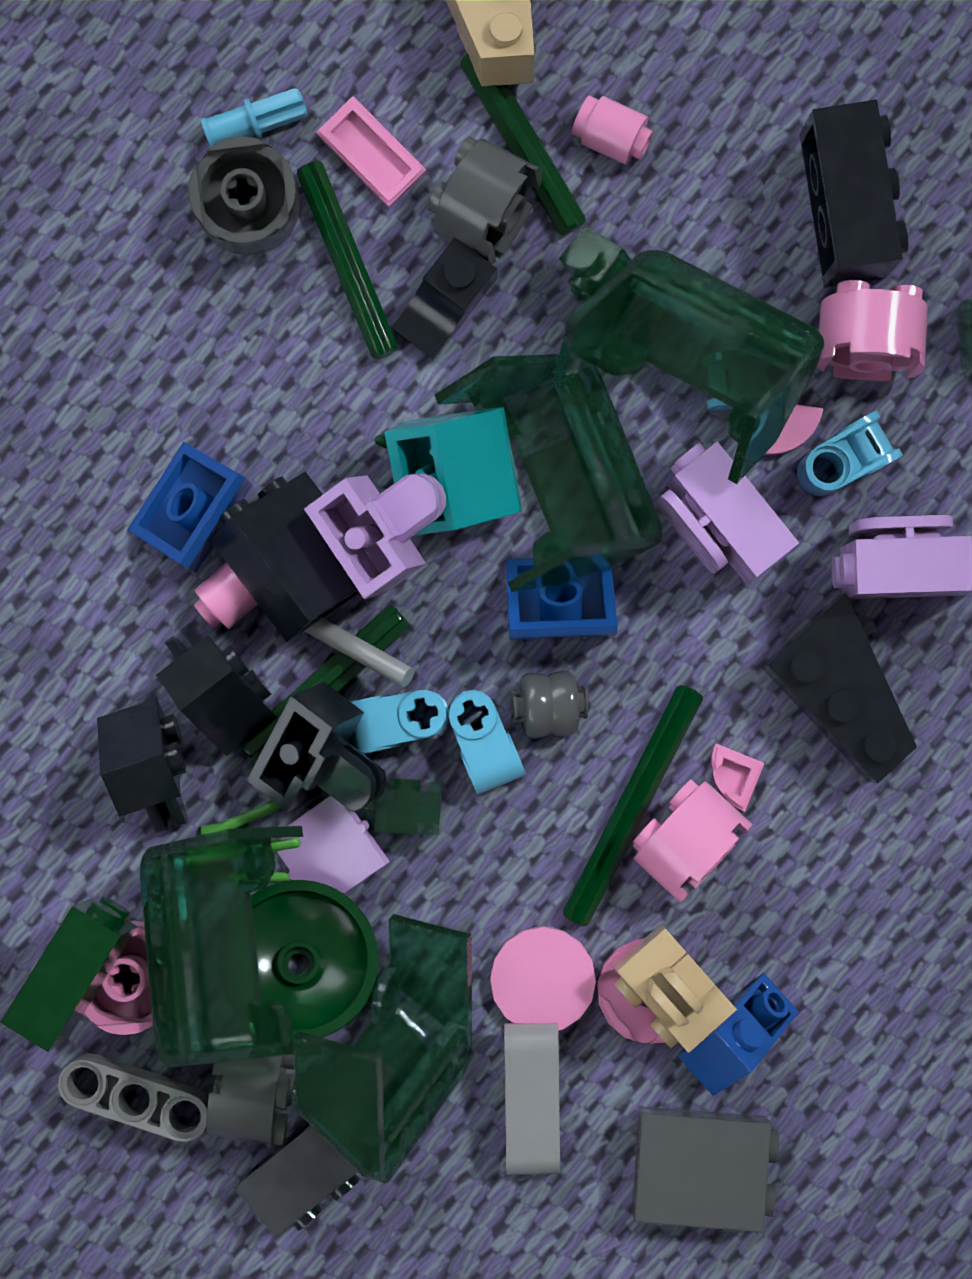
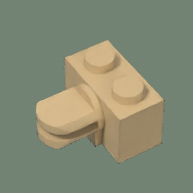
(673, 989)

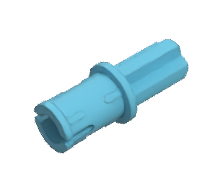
(256, 117)

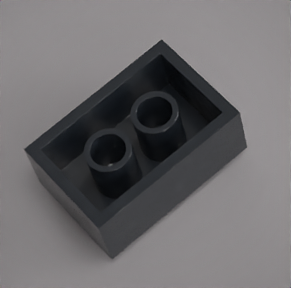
(852, 192)

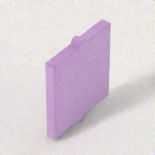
(333, 848)

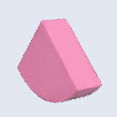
(797, 429)
(735, 775)

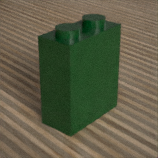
(70, 972)

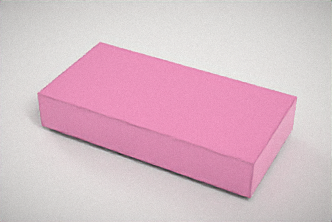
(371, 152)

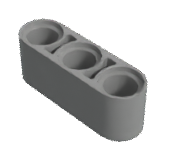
(532, 1098)
(111, 1102)

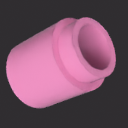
(612, 129)
(223, 598)

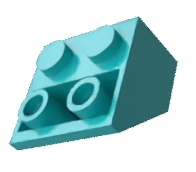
(469, 459)

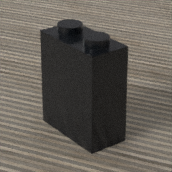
(284, 556)

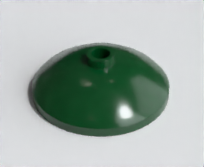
(336, 940)

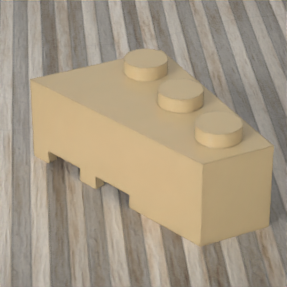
(497, 39)

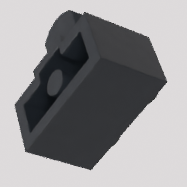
(216, 691)
(313, 754)
(143, 762)

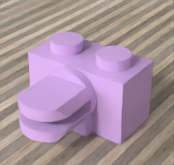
(374, 529)

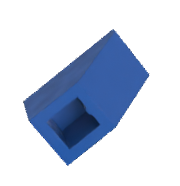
(742, 1038)

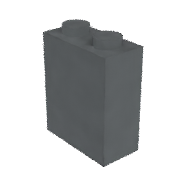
(703, 1169)

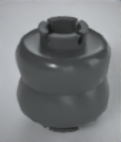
(549, 704)

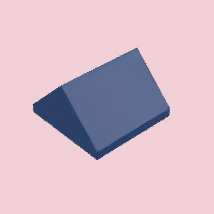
(188, 505)
(561, 611)

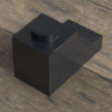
(445, 298)

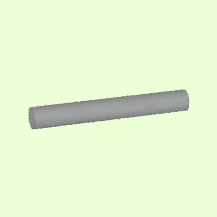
(362, 652)

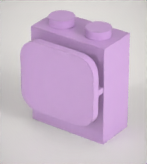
(723, 518)
(904, 559)

